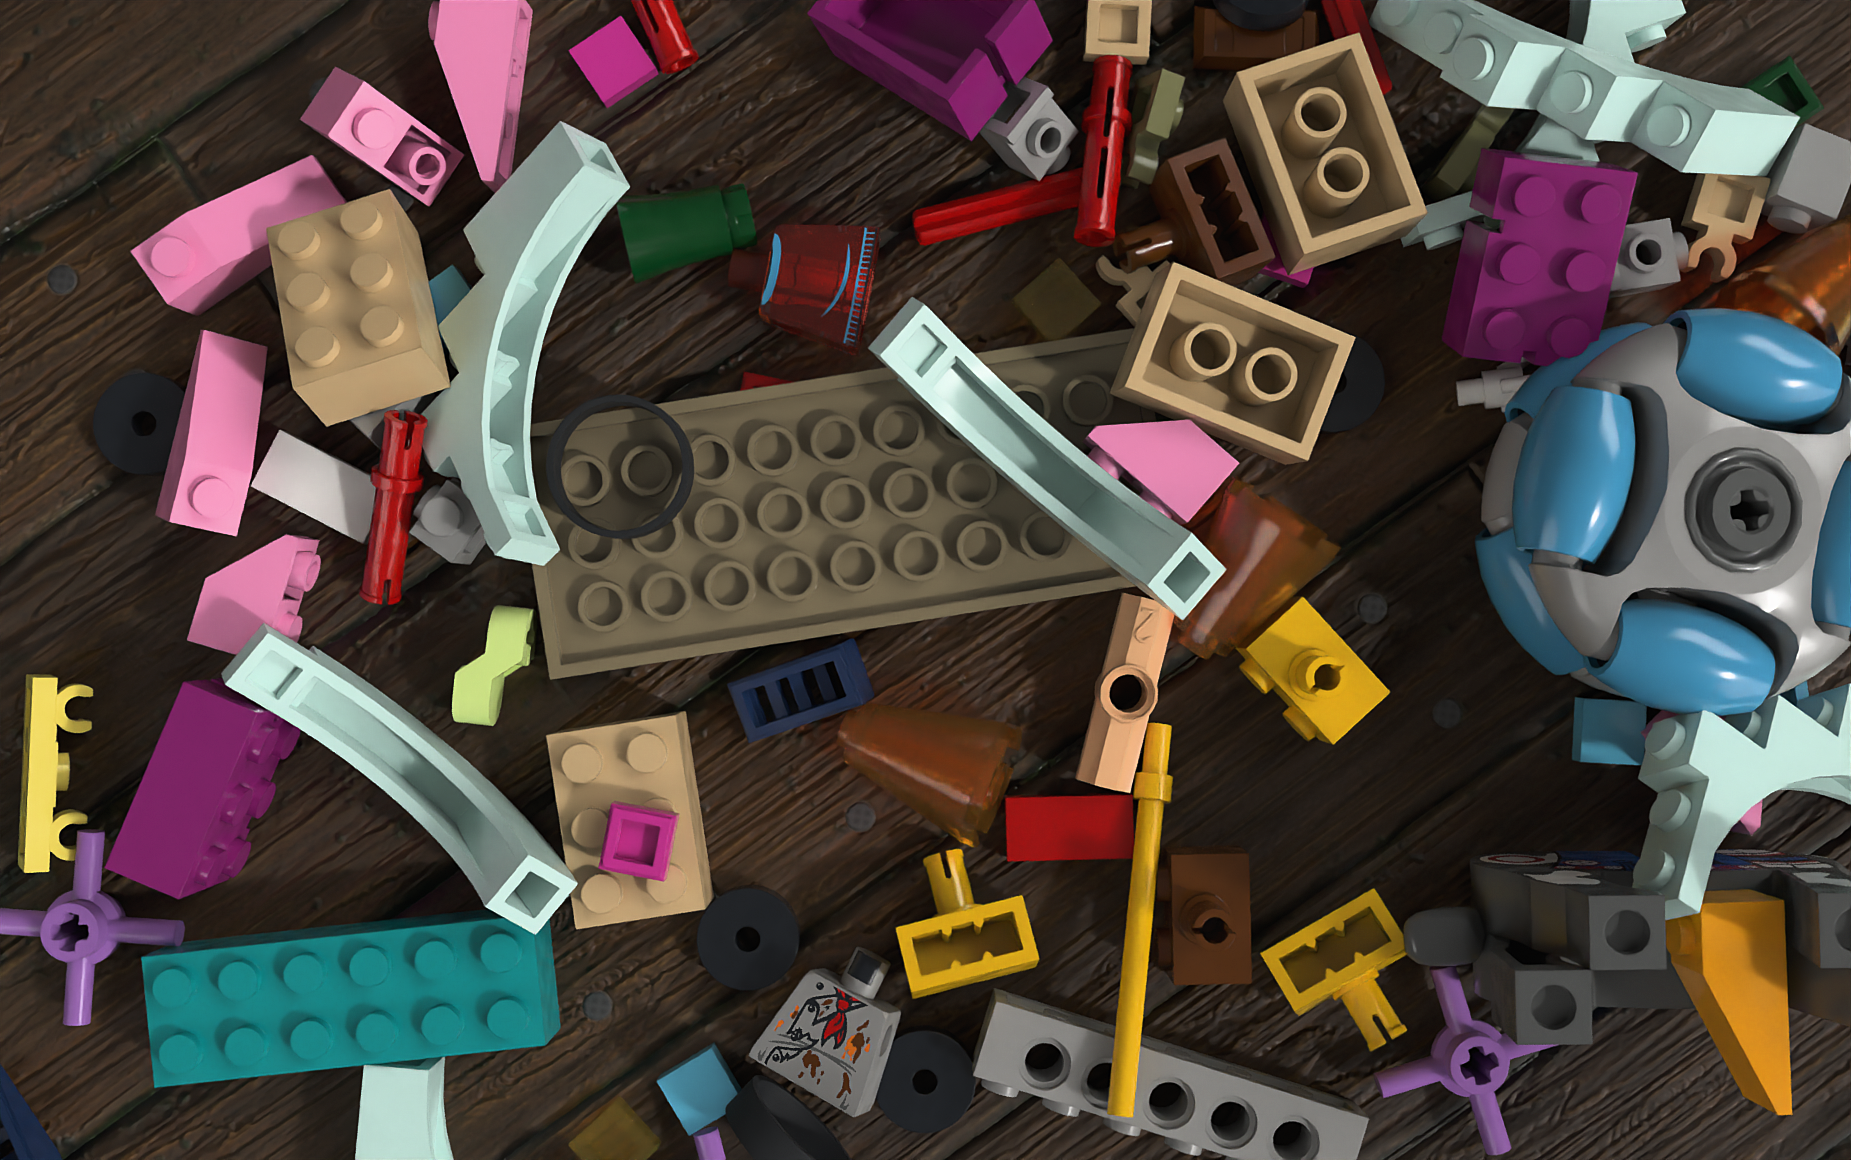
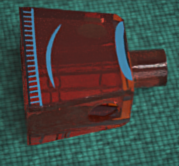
(814, 281)

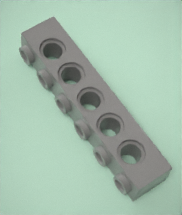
(1014, 1024)

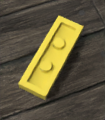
(46, 772)

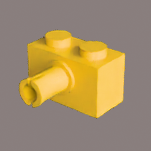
(1311, 672)
(965, 938)
(1341, 961)

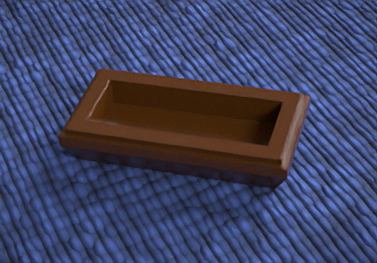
(1227, 47)

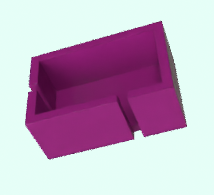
(938, 52)
(1549, 269)
(202, 791)

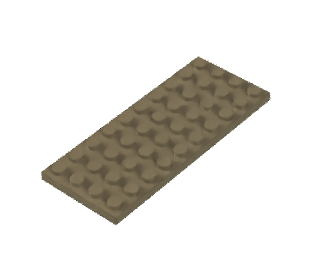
(809, 514)

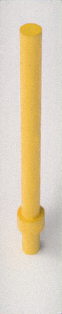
(1152, 791)

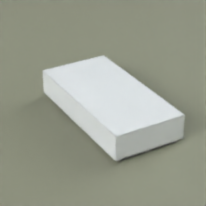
(318, 485)

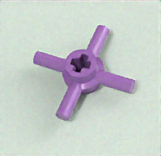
(105, 921)
(1450, 1050)

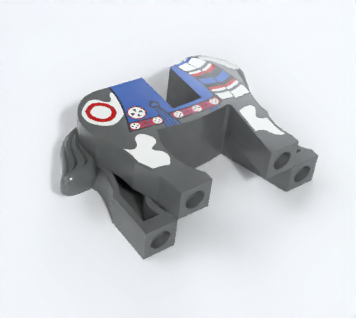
(1573, 935)

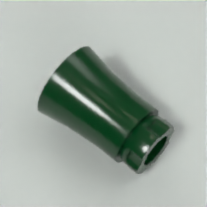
(684, 227)

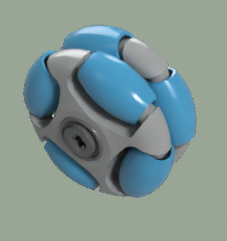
(1677, 512)

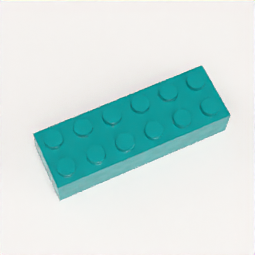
(348, 996)

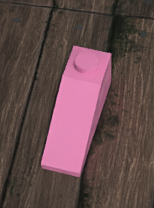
(484, 65)
(226, 240)
(215, 436)

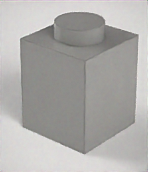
(1808, 180)

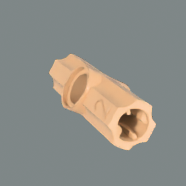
(1114, 734)

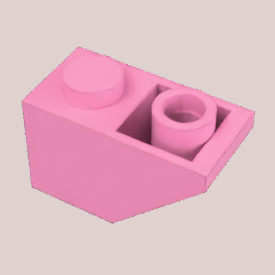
(382, 136)
(1165, 461)
(256, 591)

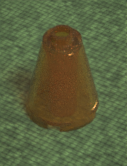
(1802, 285)
(1267, 560)
(934, 763)

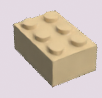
(1323, 153)
(356, 308)
(1232, 364)
(636, 764)

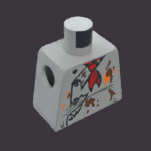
(834, 1034)

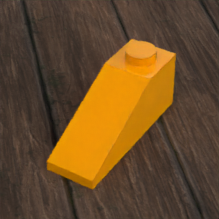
(1737, 980)

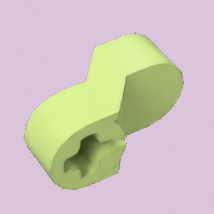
(481, 683)

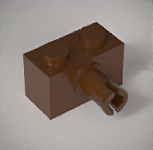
(1203, 219)
(1204, 915)

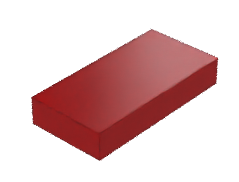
(1069, 827)

